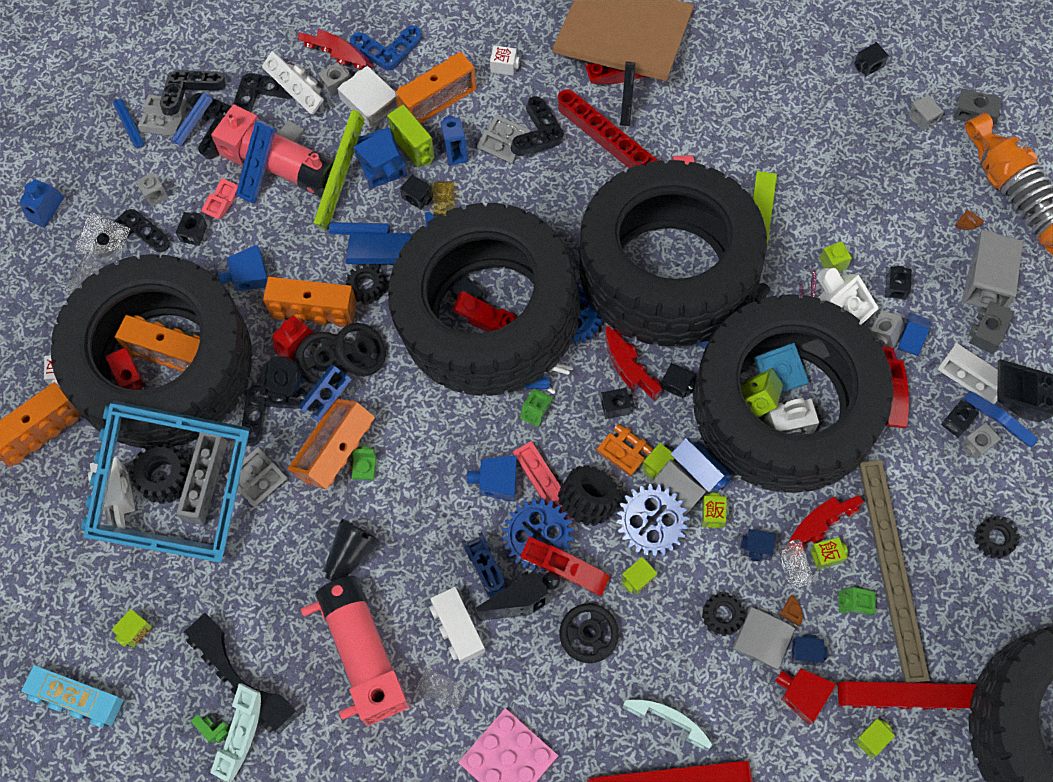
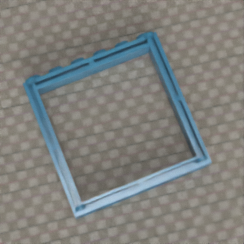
(108, 436)

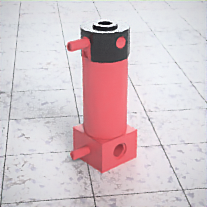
(286, 158)
(360, 650)

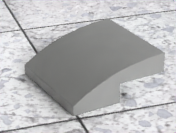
(156, 122)
(499, 137)
(258, 477)
(679, 481)
(763, 638)

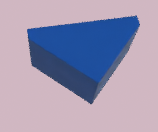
(914, 334)

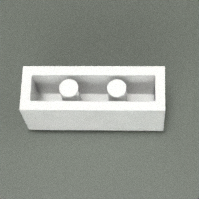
(971, 372)
(456, 626)

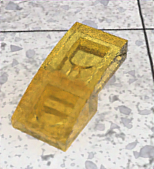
(443, 197)

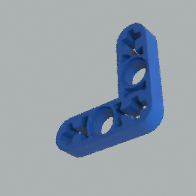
(390, 52)
(1002, 418)

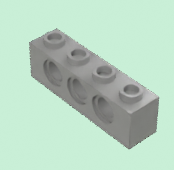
(201, 478)

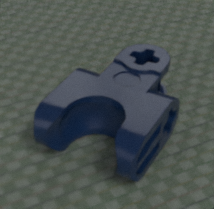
(485, 565)

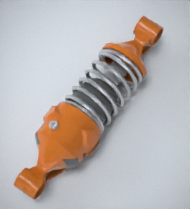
(1015, 173)

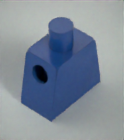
(453, 131)
(379, 155)
(40, 202)
(245, 270)
(496, 477)

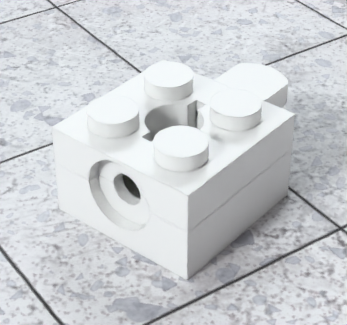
(847, 292)
(793, 417)
(119, 494)

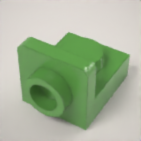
(535, 407)
(364, 464)
(857, 601)
(206, 728)

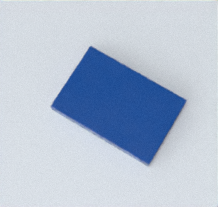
(375, 247)

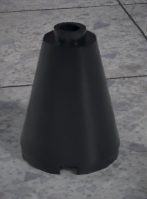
(348, 550)

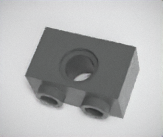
(974, 103)
(996, 317)

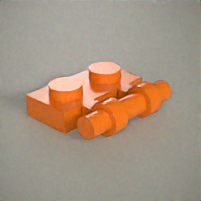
(622, 455)

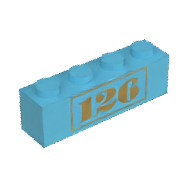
(73, 696)

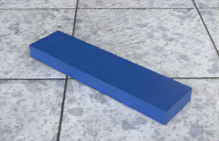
(255, 161)

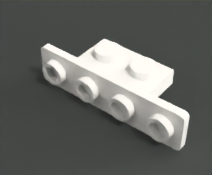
(295, 82)

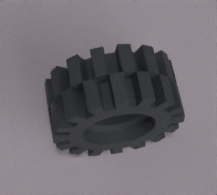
(371, 273)
(1005, 528)
(729, 602)

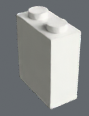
(368, 96)

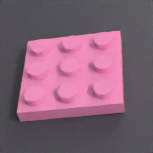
(508, 753)

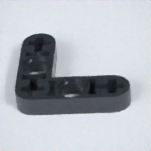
(178, 82)
(253, 89)
(217, 117)
(543, 133)
(135, 227)
(260, 406)

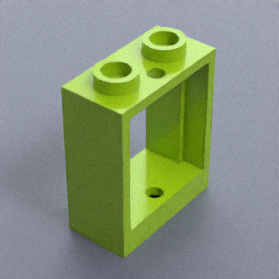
(411, 136)
(763, 396)

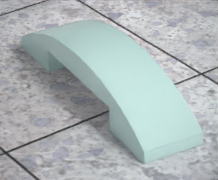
(241, 733)
(696, 735)

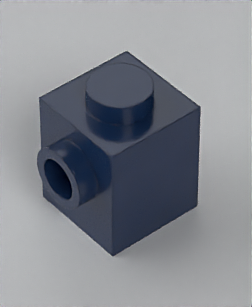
(758, 545)
(808, 650)

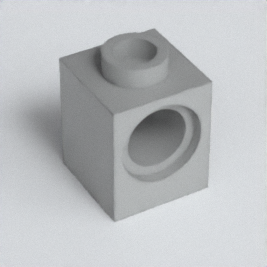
(333, 77)
(925, 112)
(151, 189)
(889, 322)
(986, 436)

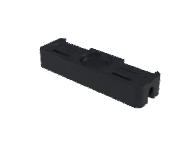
(627, 93)

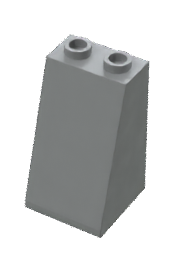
(993, 270)

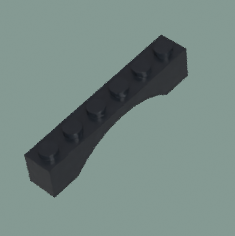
(211, 641)

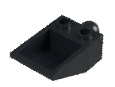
(1025, 391)
(520, 598)

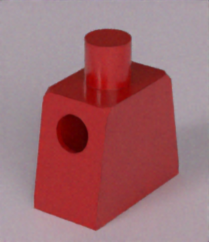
(289, 336)
(126, 370)
(805, 693)

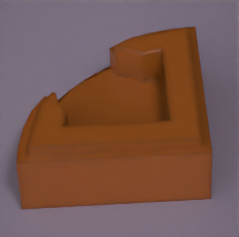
(969, 221)
(792, 611)

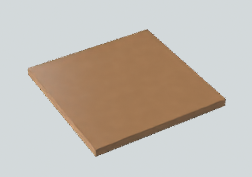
(625, 31)

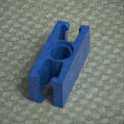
(334, 392)

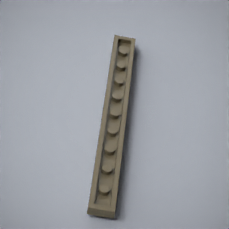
(893, 573)

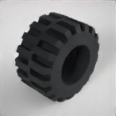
(148, 462)
(588, 495)

